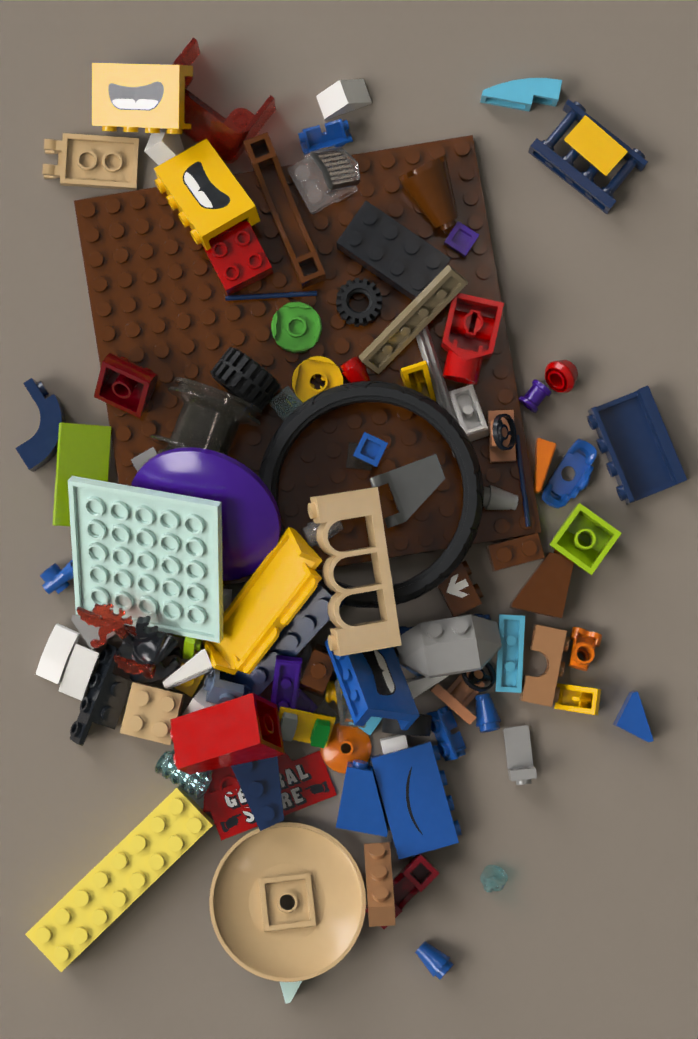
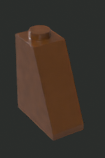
(546, 587)

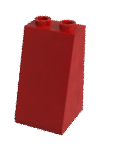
(227, 734)

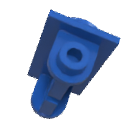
(336, 135)
(449, 745)

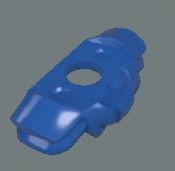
(580, 458)

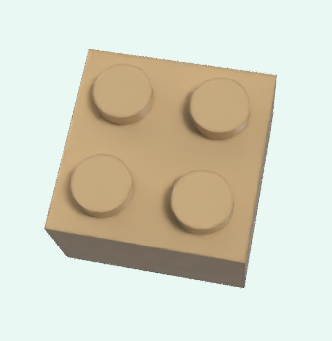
(150, 712)

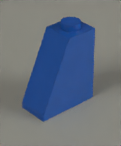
(361, 801)

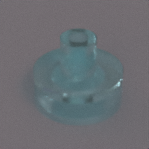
(493, 878)

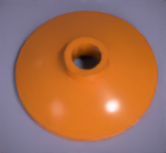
(355, 737)

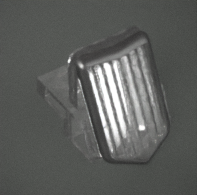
(325, 177)

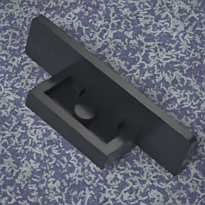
(104, 699)

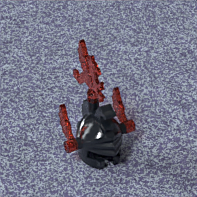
(140, 653)

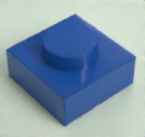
(370, 449)

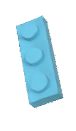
(510, 656)

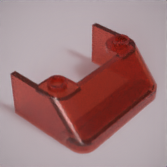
(223, 133)

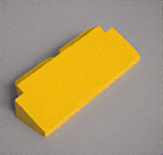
(266, 605)

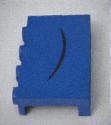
(416, 799)

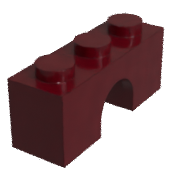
(411, 880)

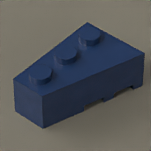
(262, 790)

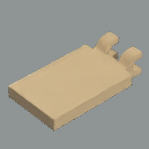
(94, 161)

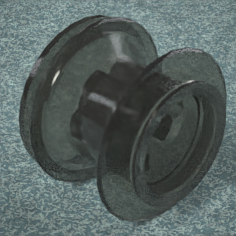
(207, 418)

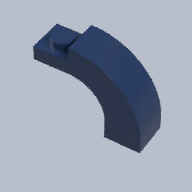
(44, 443)

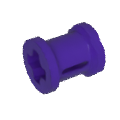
(535, 396)

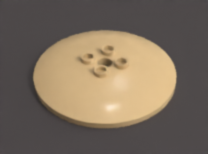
(326, 895)

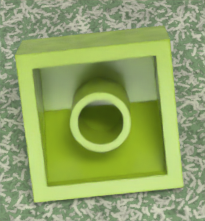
(585, 538)

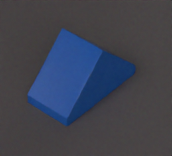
(633, 718)

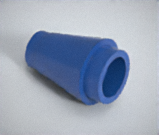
(486, 714)
(434, 960)

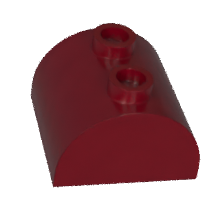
(125, 384)

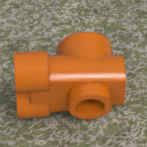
(584, 643)

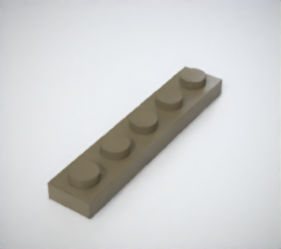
(413, 319)

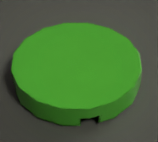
(296, 327)

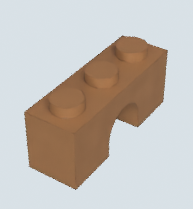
(551, 644)
(379, 884)

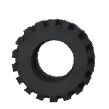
(245, 378)

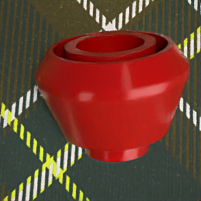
(561, 375)

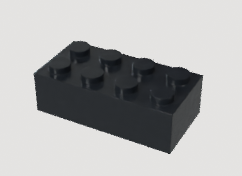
(391, 251)

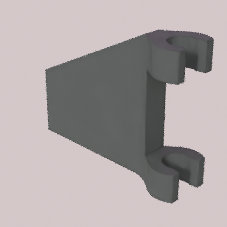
(410, 486)

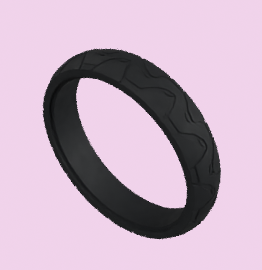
(435, 415)

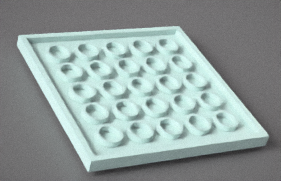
(148, 556)

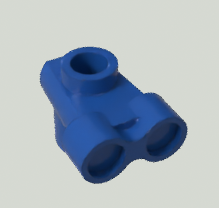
(56, 578)

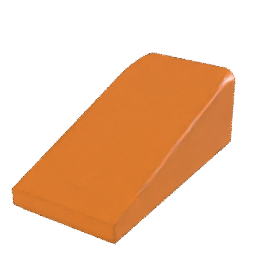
(543, 456)

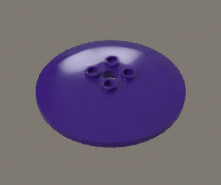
(248, 508)

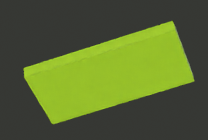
(81, 453)

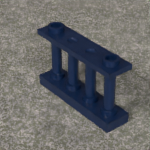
(583, 181)

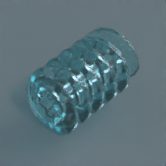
(194, 783)

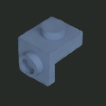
(221, 690)

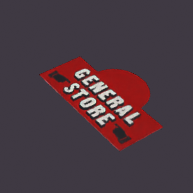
(302, 785)

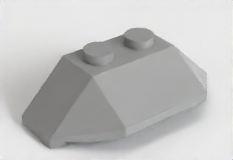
(449, 645)

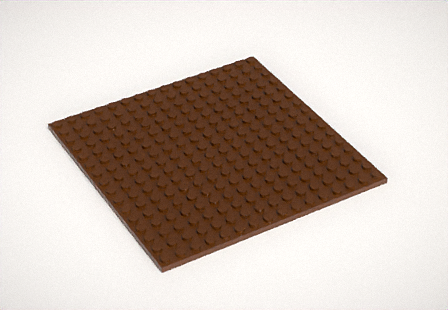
(169, 313)

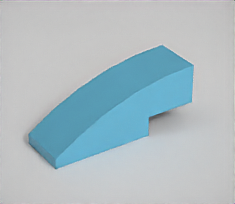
(522, 92)

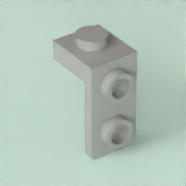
(519, 754)

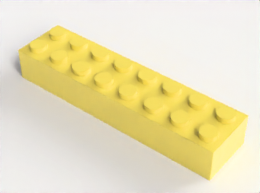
(120, 878)

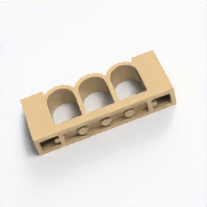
(369, 635)

